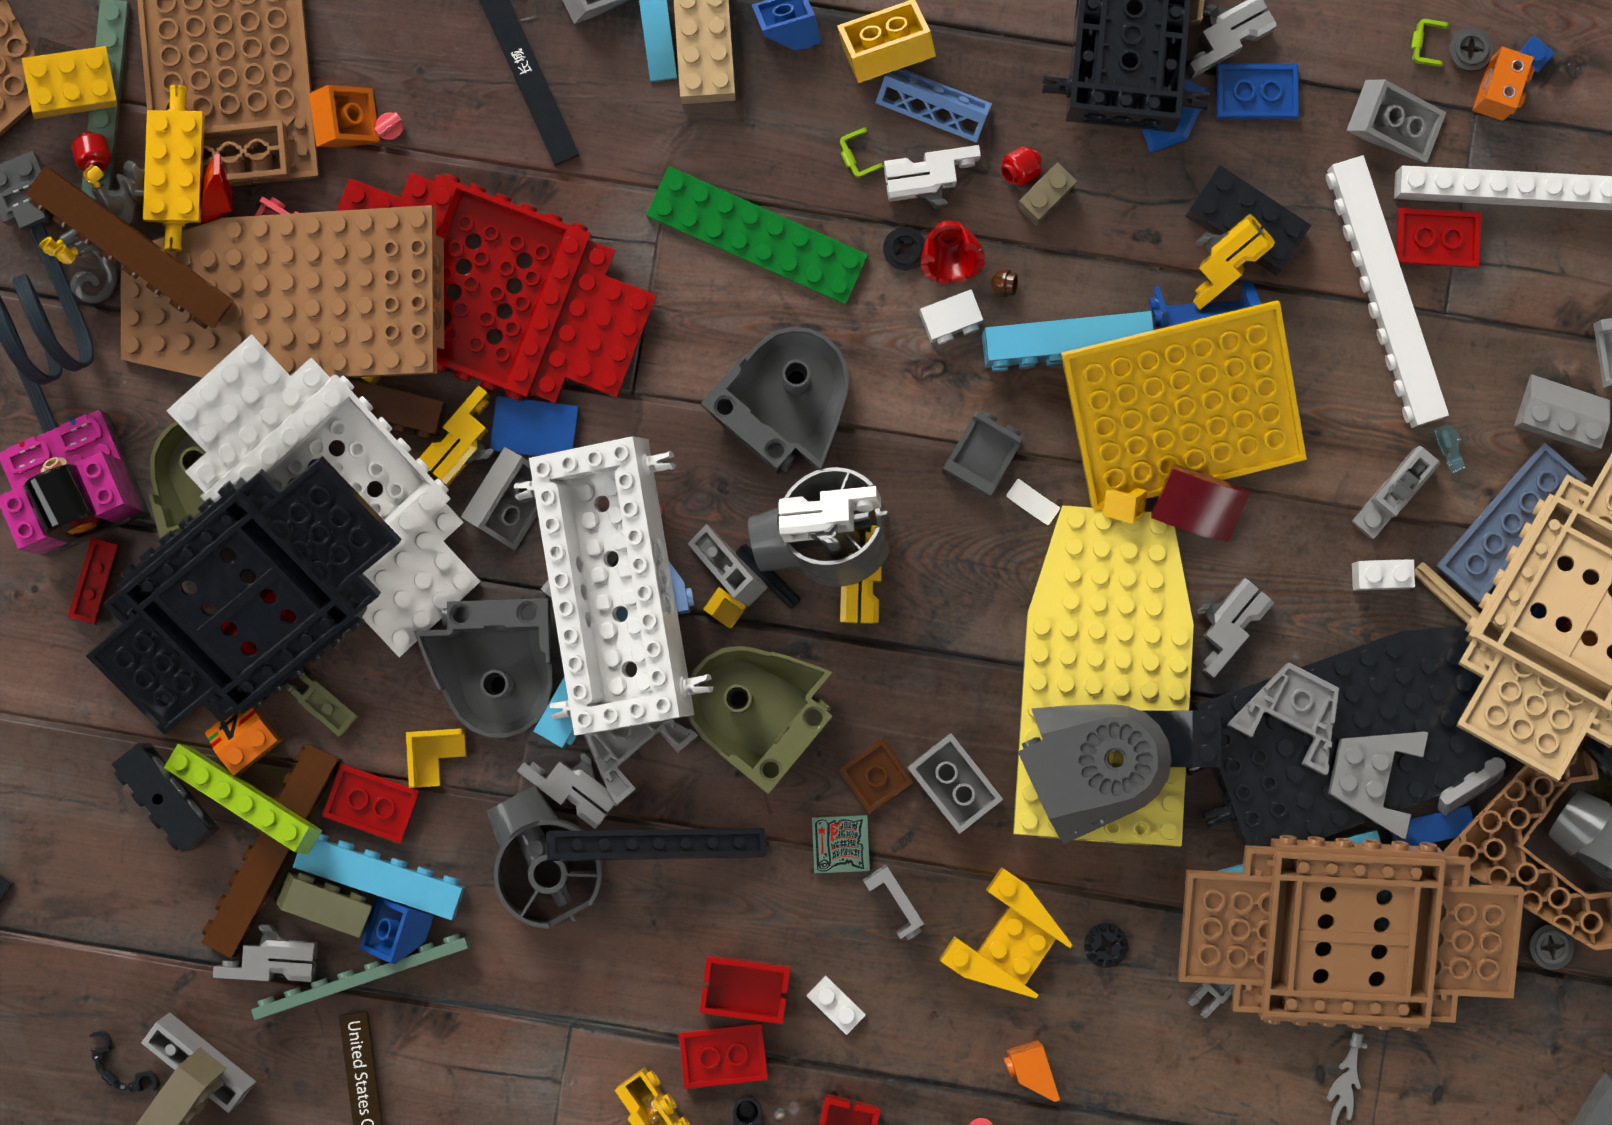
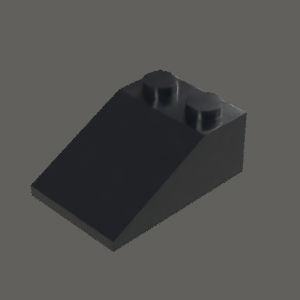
(1192, 736)

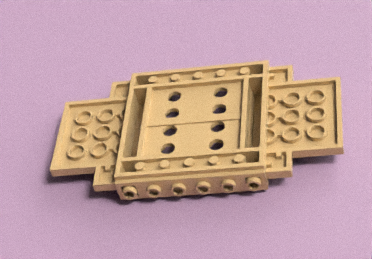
(1540, 683)

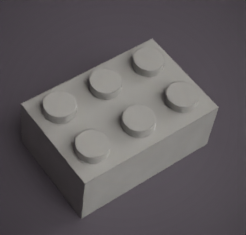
(954, 783)

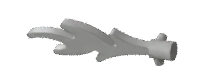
(1343, 1084)

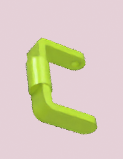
(1417, 42)
(849, 159)

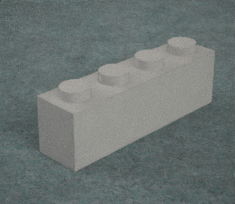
(176, 1042)

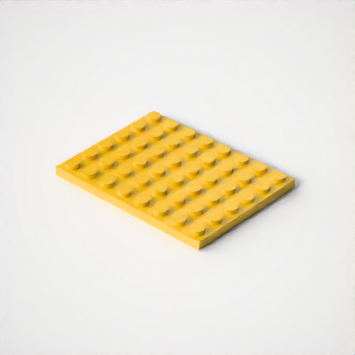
(1187, 395)

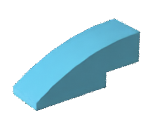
(658, 40)

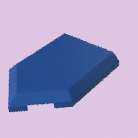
(1160, 139)

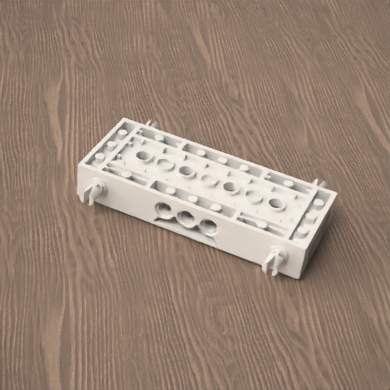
(591, 591)

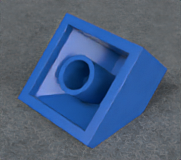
(788, 22)
(394, 930)

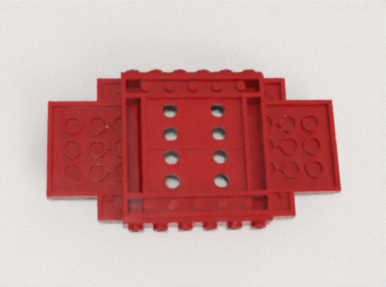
(563, 321)

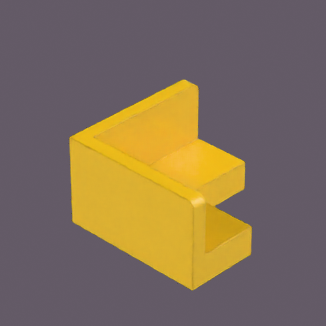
(425, 751)

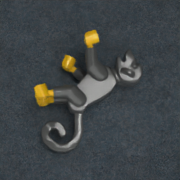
(122, 204)

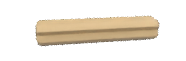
(1445, 592)

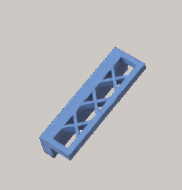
(938, 95)

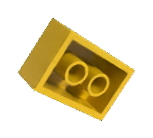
(886, 40)
(69, 82)

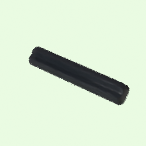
(770, 578)

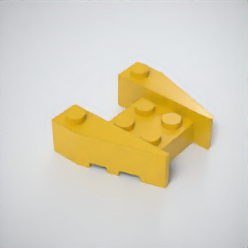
(1014, 943)

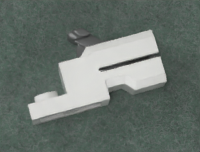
(927, 178)
(827, 517)

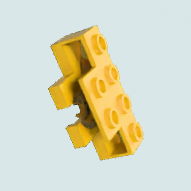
(647, 1101)

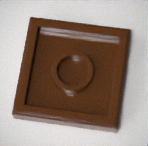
(876, 775)

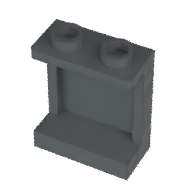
(983, 453)

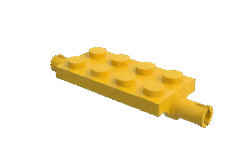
(174, 167)

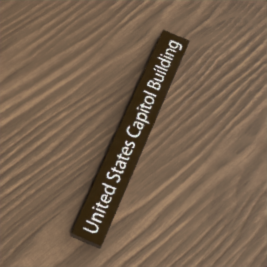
(360, 1069)

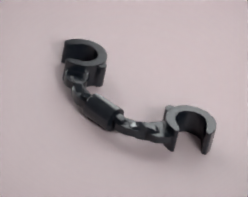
(109, 1077)

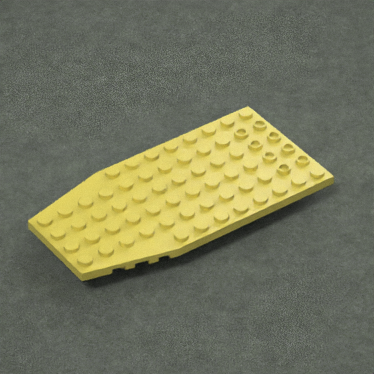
(1108, 630)

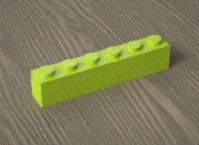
(243, 799)

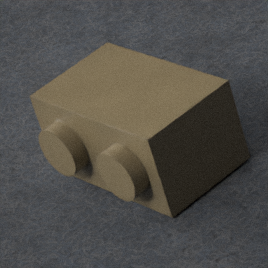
(1046, 193)

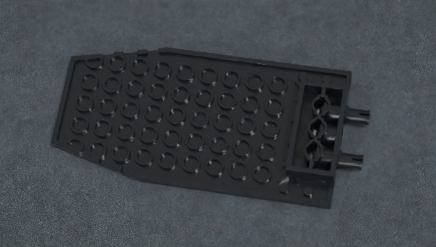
(1384, 689)

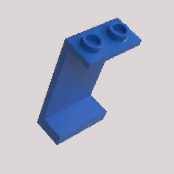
(1172, 315)

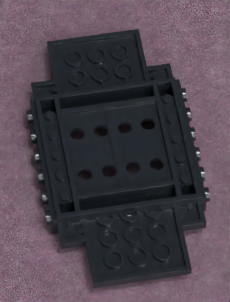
(301, 544)

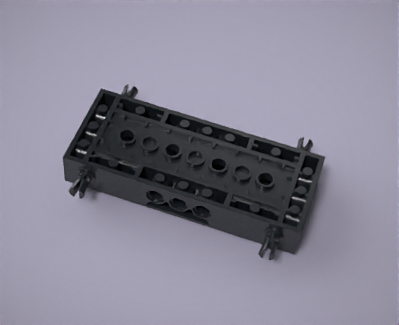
(1136, 97)

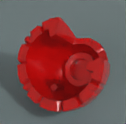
(951, 254)

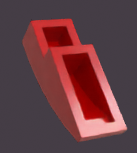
(216, 192)

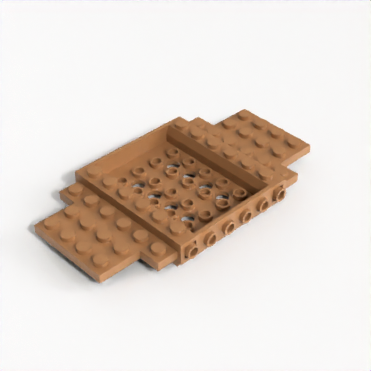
(1264, 932)

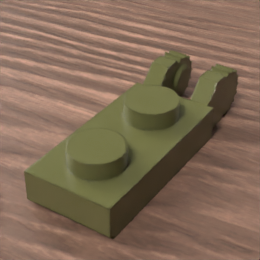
(323, 705)

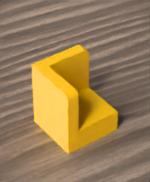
(1125, 506)
(724, 608)

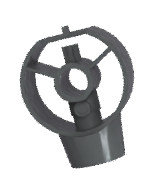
(774, 554)
(521, 820)
(1586, 833)

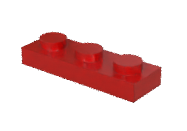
(93, 581)

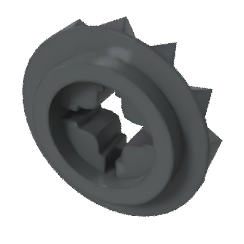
(1480, 41)
(1560, 955)

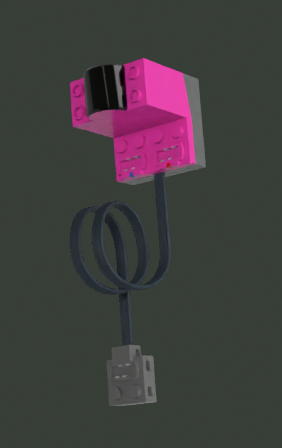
(97, 485)

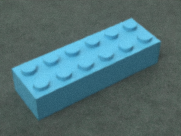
(1046, 340)

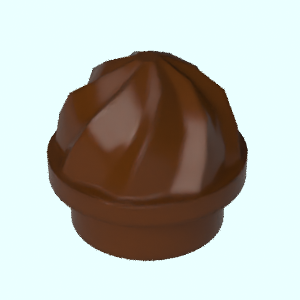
(1005, 283)

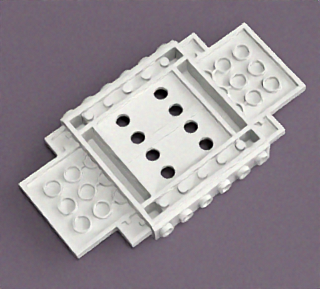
(260, 418)

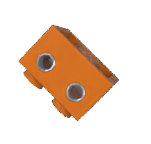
(1503, 84)

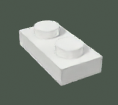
(836, 1005)

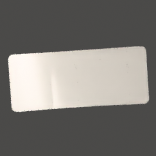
(1033, 502)

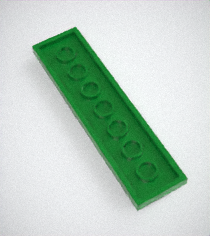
(756, 235)

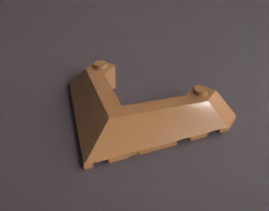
(1499, 859)

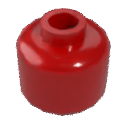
(91, 149)
(1021, 166)

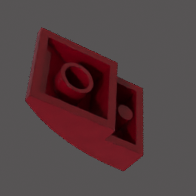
(1199, 503)

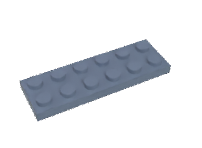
(1486, 543)

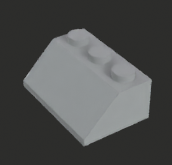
(1564, 414)
(495, 505)

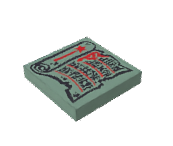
(840, 844)

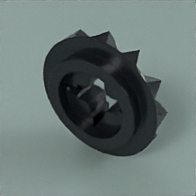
(891, 247)
(1111, 933)

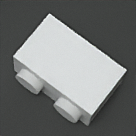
(951, 317)
(1383, 575)

